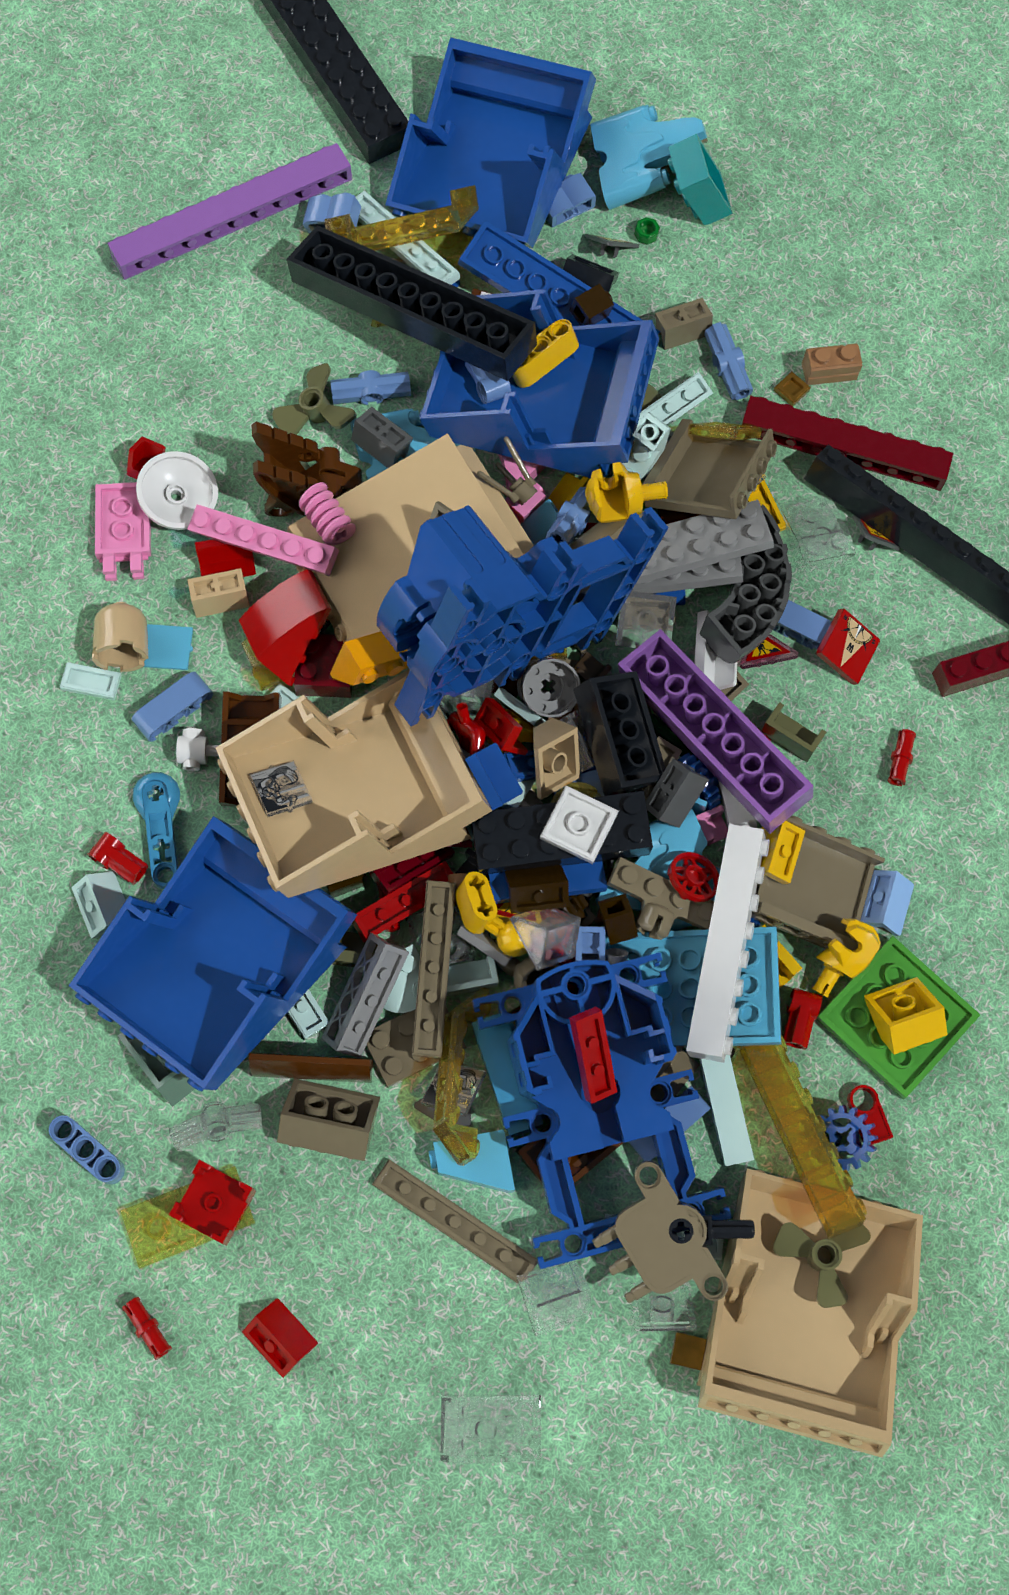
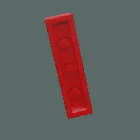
(398, 904)

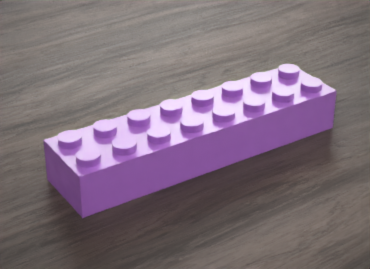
(718, 732)

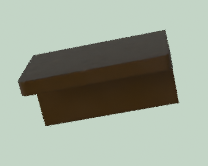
(537, 889)

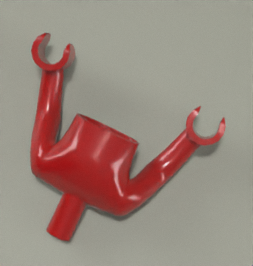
(469, 732)

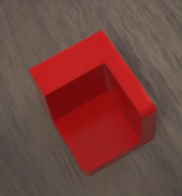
(141, 453)

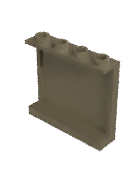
(709, 472)
(825, 887)

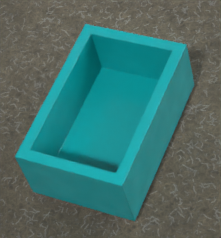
(699, 180)

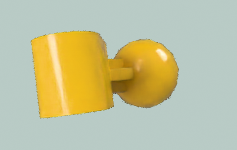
(480, 911)

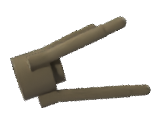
(521, 489)

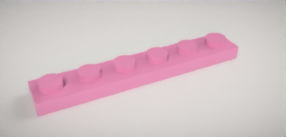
(263, 540)

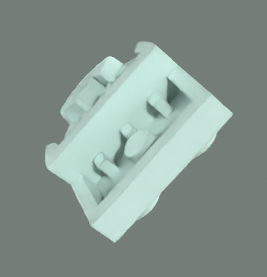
(404, 993)

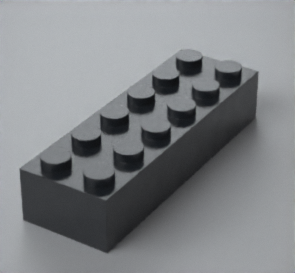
(512, 839)

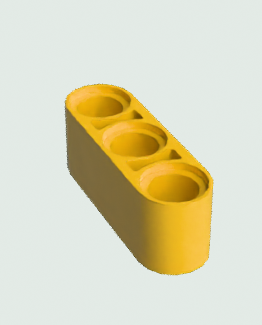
(552, 348)

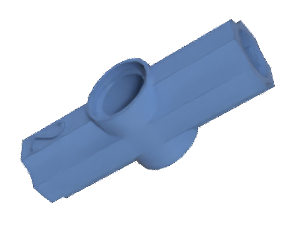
(728, 361)
(370, 387)
(571, 518)

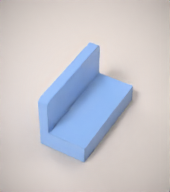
(887, 901)

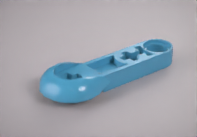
(158, 819)

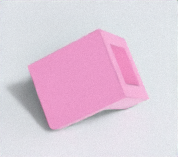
(713, 825)

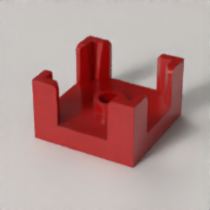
(213, 1203)

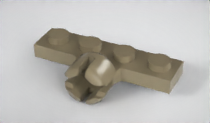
(658, 900)

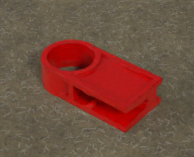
(875, 1115)

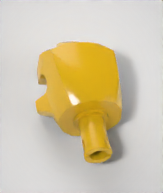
(620, 495)
(841, 960)

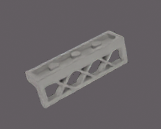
(366, 997)

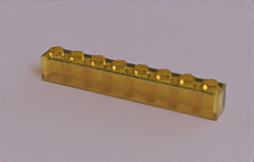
(804, 1138)

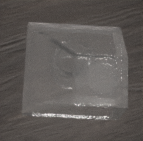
(643, 616)

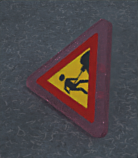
(768, 652)

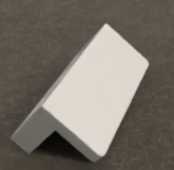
(718, 671)

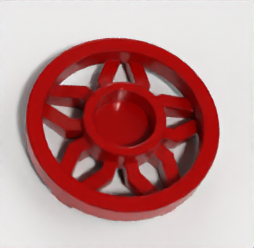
(693, 877)

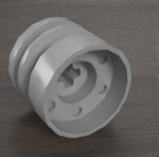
(561, 696)

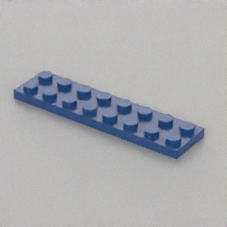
(516, 268)

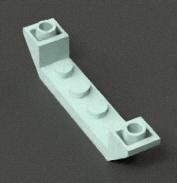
(645, 451)

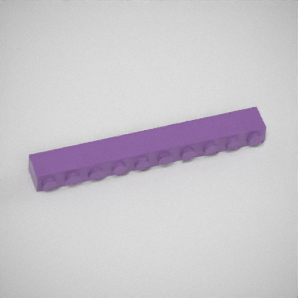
(230, 211)

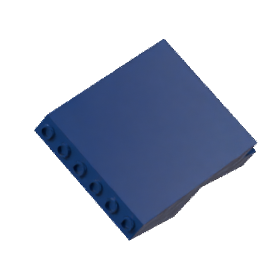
(497, 126)
(570, 418)
(211, 958)

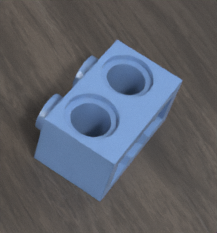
(590, 944)

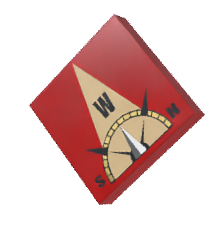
(848, 646)

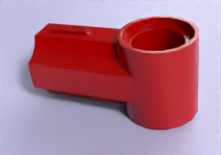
(113, 855)
(802, 1013)

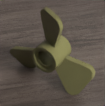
(313, 406)
(795, 1243)

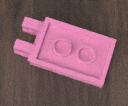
(121, 529)

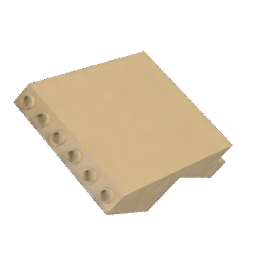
(387, 525)
(373, 786)
(784, 1356)

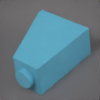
(488, 1169)

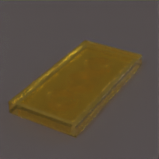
(160, 1236)

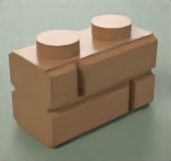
(832, 364)

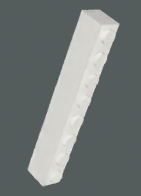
(726, 944)

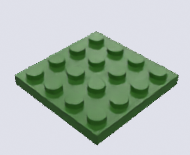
(853, 1026)

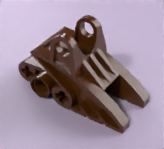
(288, 475)

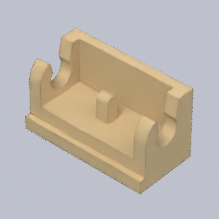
(218, 593)

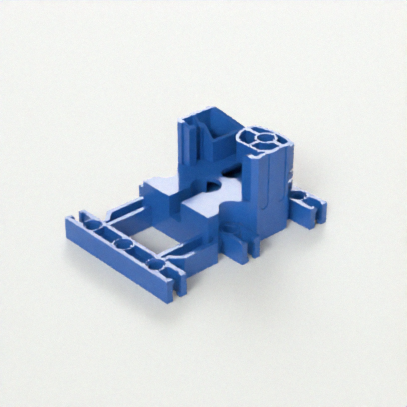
(482, 614)
(550, 1077)

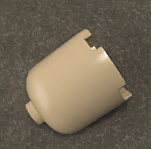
(120, 637)

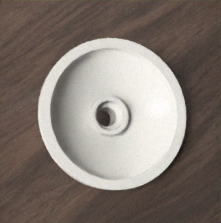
(170, 475)

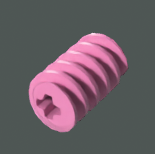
(326, 515)

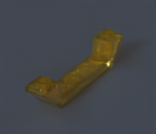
(410, 227)
(458, 1139)

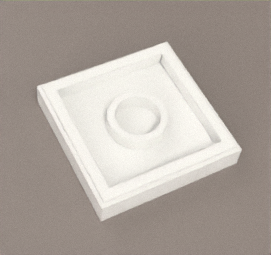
(579, 824)

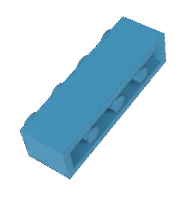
(498, 1064)

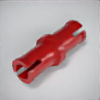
(901, 757)
(146, 1328)

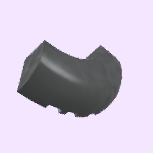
(754, 604)

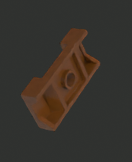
(237, 715)

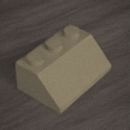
(328, 1119)

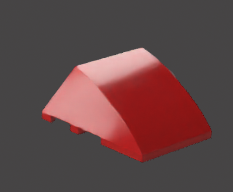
(285, 623)

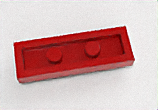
(593, 1055)

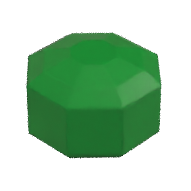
(646, 230)

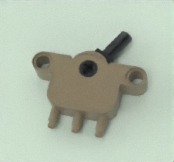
(657, 1251)

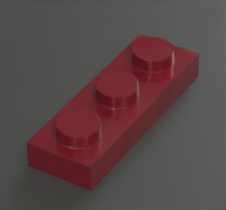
(400, 873)

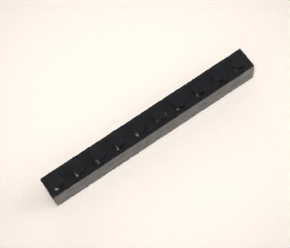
(912, 530)

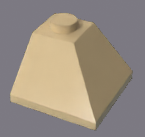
(555, 756)

